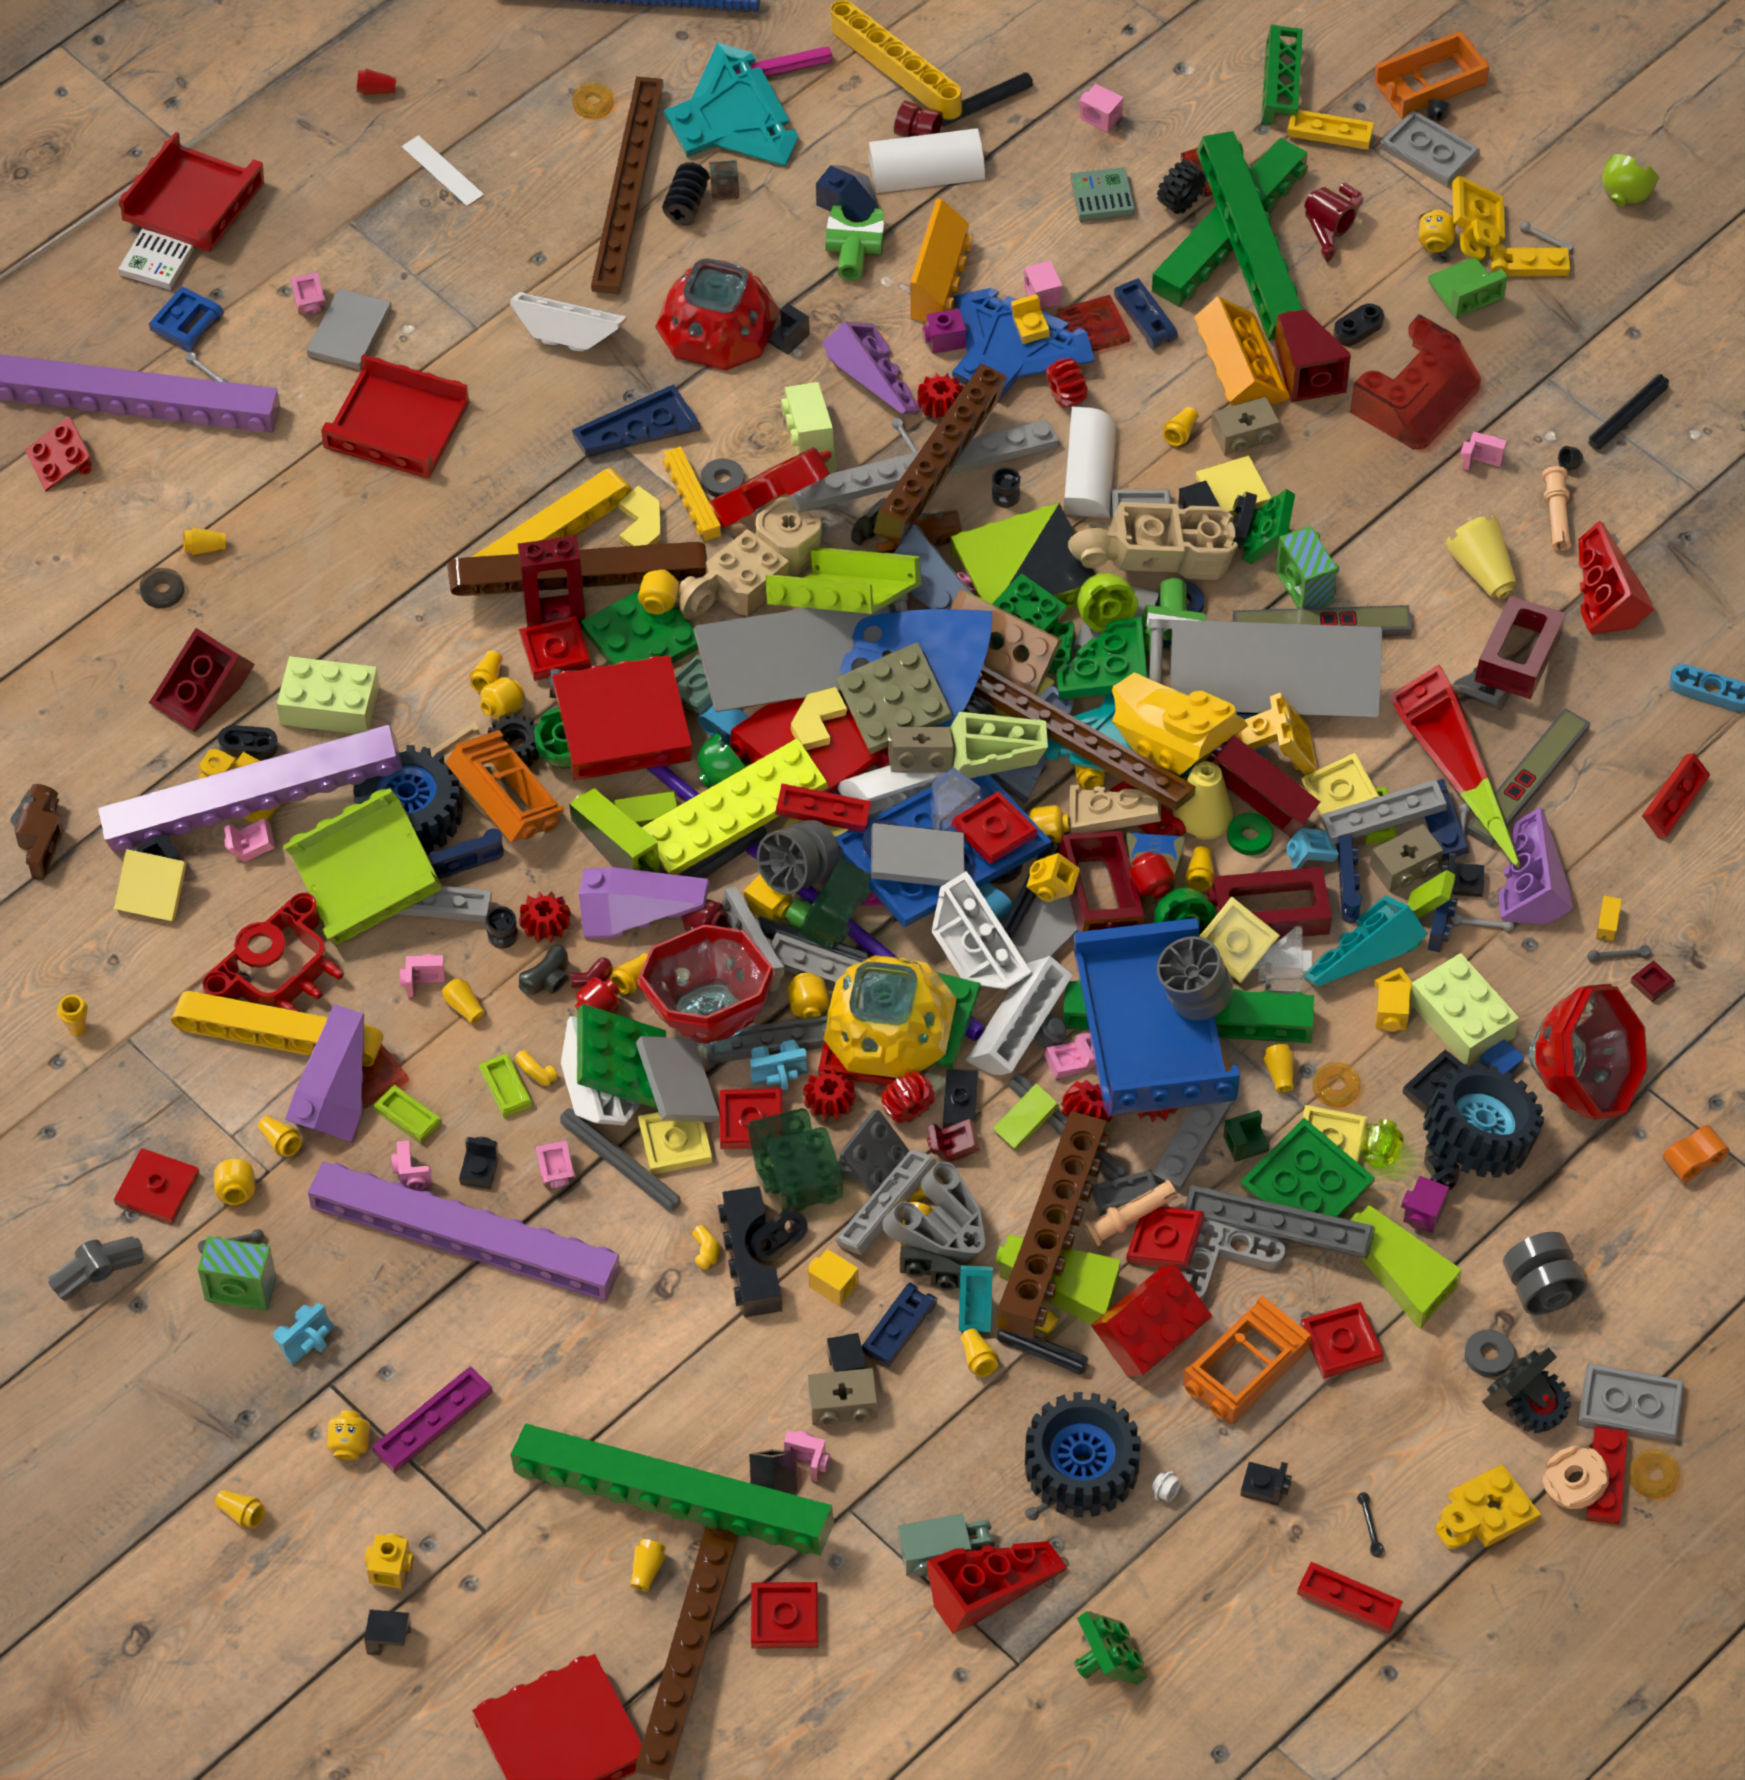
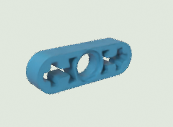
(1705, 677)

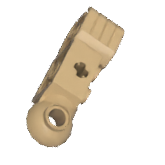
(1161, 540)
(739, 569)

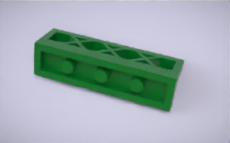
(1272, 73)

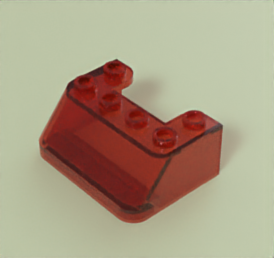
(1424, 393)

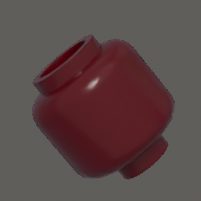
(712, 914)

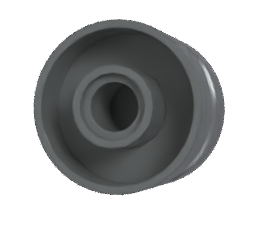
(797, 856)
(1195, 978)
(1544, 1273)

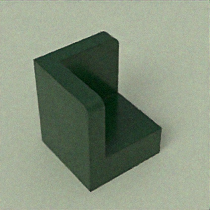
(1245, 1136)

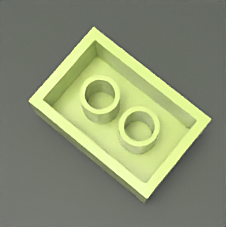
(328, 695)
(1463, 1009)

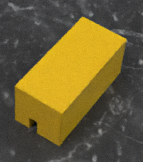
(1609, 918)

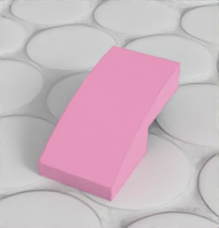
(1071, 1057)

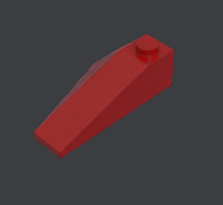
(1610, 587)
(981, 1582)

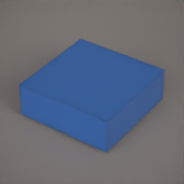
(1502, 1056)

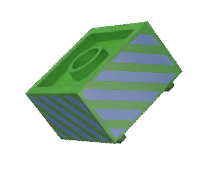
(1306, 569)
(237, 1273)

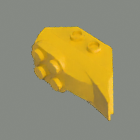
(1172, 725)

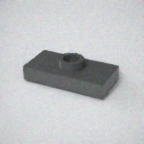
(1121, 1190)

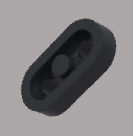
(1363, 323)
(1244, 509)
(248, 740)
(776, 1237)

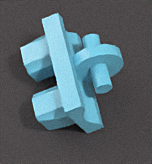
(778, 1067)
(305, 1334)

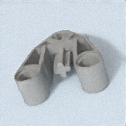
(948, 1226)

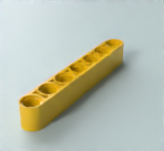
(896, 59)
(566, 515)
(259, 1024)

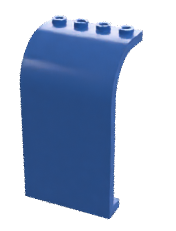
(1139, 1043)

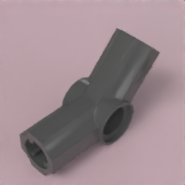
(95, 1263)

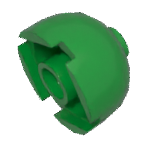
(551, 740)
(717, 762)
(1185, 904)

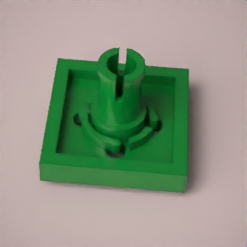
(1268, 525)
(1023, 590)
(1109, 1650)

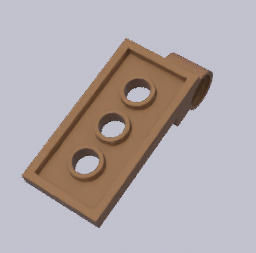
(1016, 633)

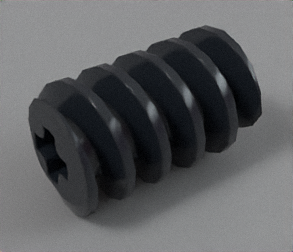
(685, 193)

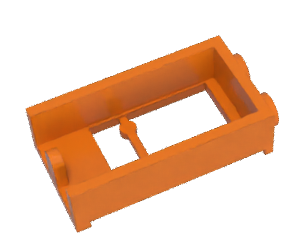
(1399, 95)
(467, 765)
(1273, 1325)

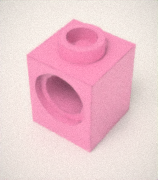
(1101, 107)
(1044, 282)

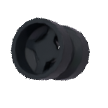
(1006, 487)
(501, 927)

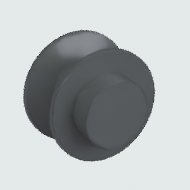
(1050, 1032)

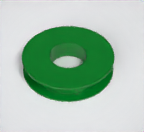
(1249, 846)

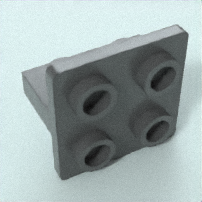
(872, 1153)

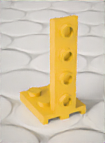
(1281, 725)

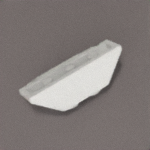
(563, 322)
(975, 937)
(588, 1102)

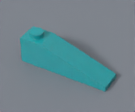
(1381, 934)

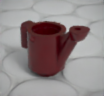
(1331, 215)

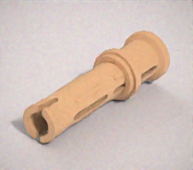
(1556, 497)
(1117, 1219)

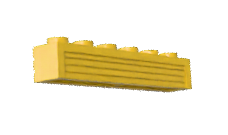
(692, 494)

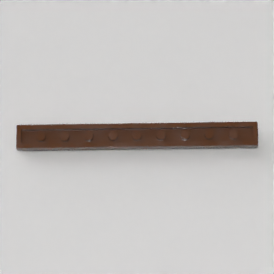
(627, 185)
(1086, 740)
(686, 1653)

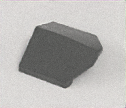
(1482, 693)

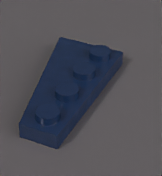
(643, 421)

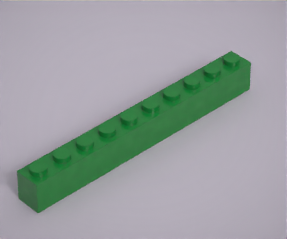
(673, 1489)

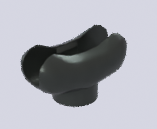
(547, 973)

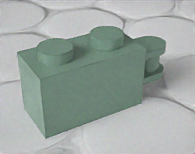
(937, 1536)

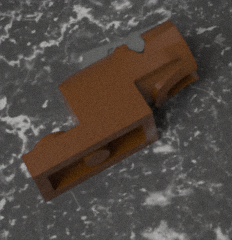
(936, 527)
(38, 827)

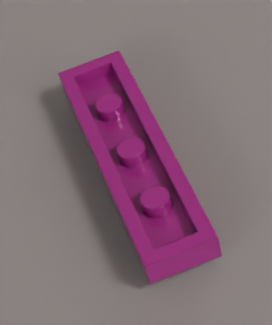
(432, 1419)

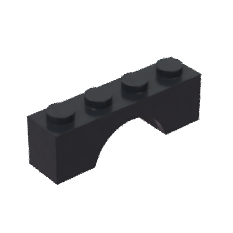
(757, 1284)

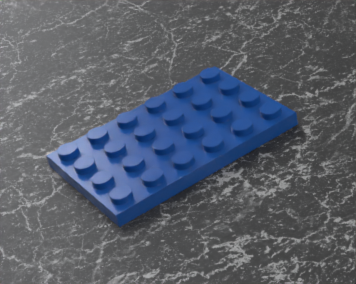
(914, 900)

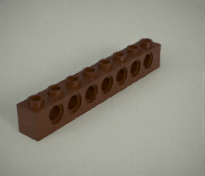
(939, 454)
(1052, 1225)

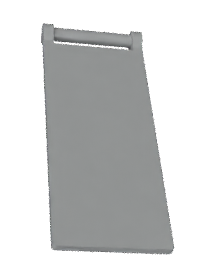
(780, 654)
(1245, 663)

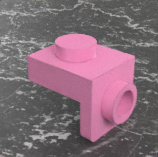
(308, 293)
(1484, 449)
(250, 840)
(422, 969)
(555, 1164)
(412, 1177)
(808, 1450)

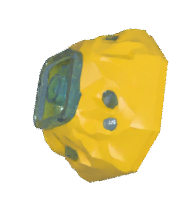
(889, 1017)

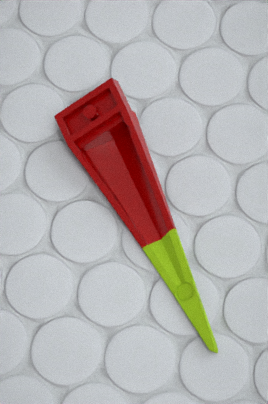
(1440, 725)

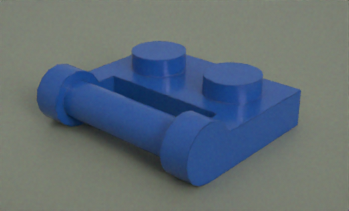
(180, 312)

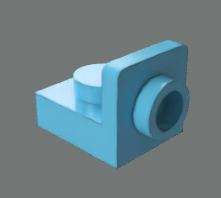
(1310, 845)

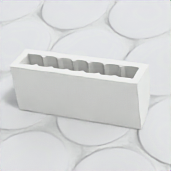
(926, 160)
(1090, 463)
(886, 787)
(1019, 1017)

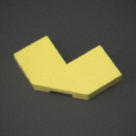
(646, 513)
(816, 708)

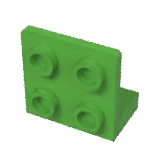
(1468, 286)

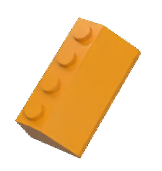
(939, 262)
(1240, 353)

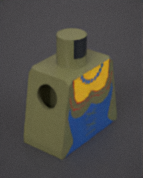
(1169, 846)

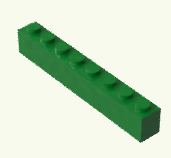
(1248, 228)
(1209, 242)
(1247, 1016)

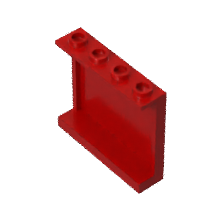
(190, 194)
(397, 417)
(622, 717)
(771, 730)
(561, 1727)

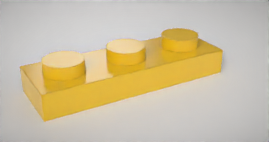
(1330, 129)

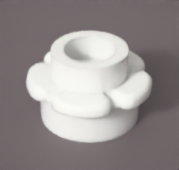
(1166, 1486)

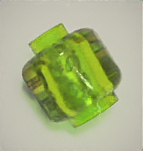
(1381, 1143)

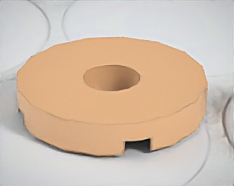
(1587, 1489)

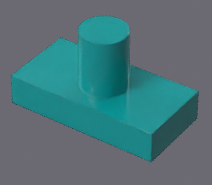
(975, 1298)

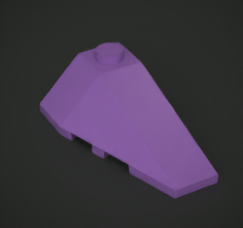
(864, 355)
(1539, 887)
(629, 898)
(332, 1081)

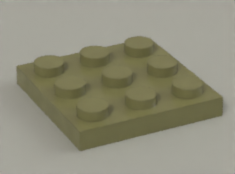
(893, 693)

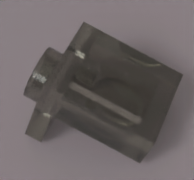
(724, 180)

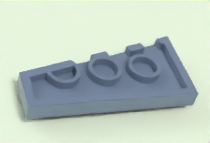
(938, 578)
(1023, 780)

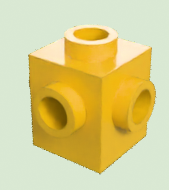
(1053, 877)
(388, 1560)

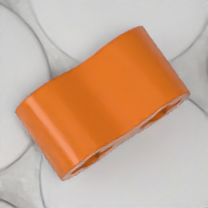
(1696, 1153)

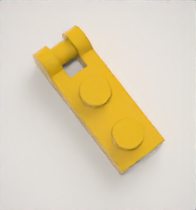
(1530, 261)

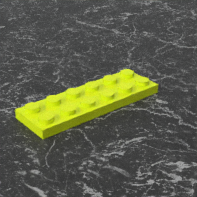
(731, 808)

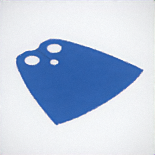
(950, 639)

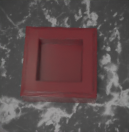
(1652, 981)

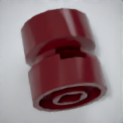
(913, 121)

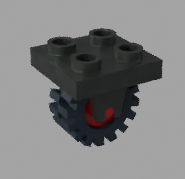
(1531, 1393)

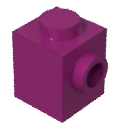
(945, 331)
(1425, 1204)

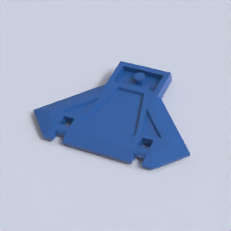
(996, 342)

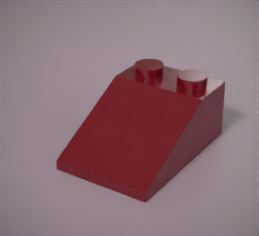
(200, 680)

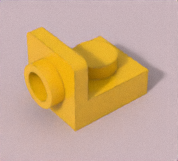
(1029, 319)

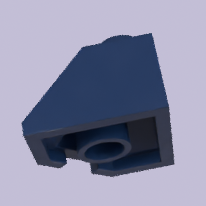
(847, 189)

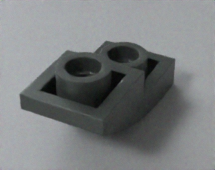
(865, 525)
(919, 1262)

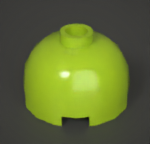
(1627, 181)
(1106, 599)

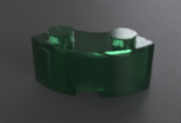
(835, 904)

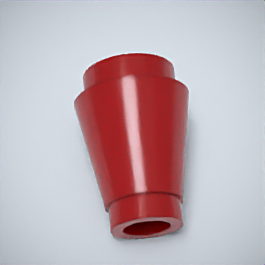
(373, 82)

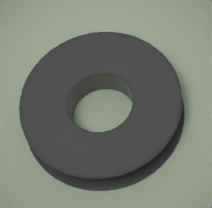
(718, 467)
(1484, 1366)

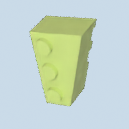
(808, 420)
(995, 743)

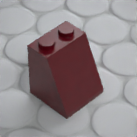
(1309, 357)

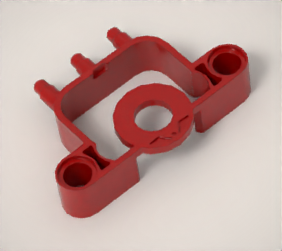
(780, 479)
(234, 986)

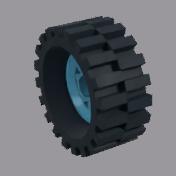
(1483, 1120)

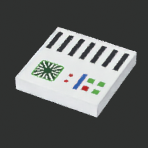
(155, 259)

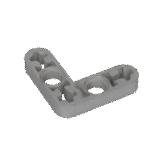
(1221, 1247)

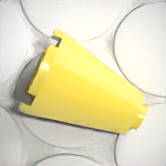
(1484, 555)
(1211, 808)

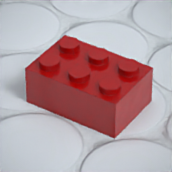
(1151, 1321)

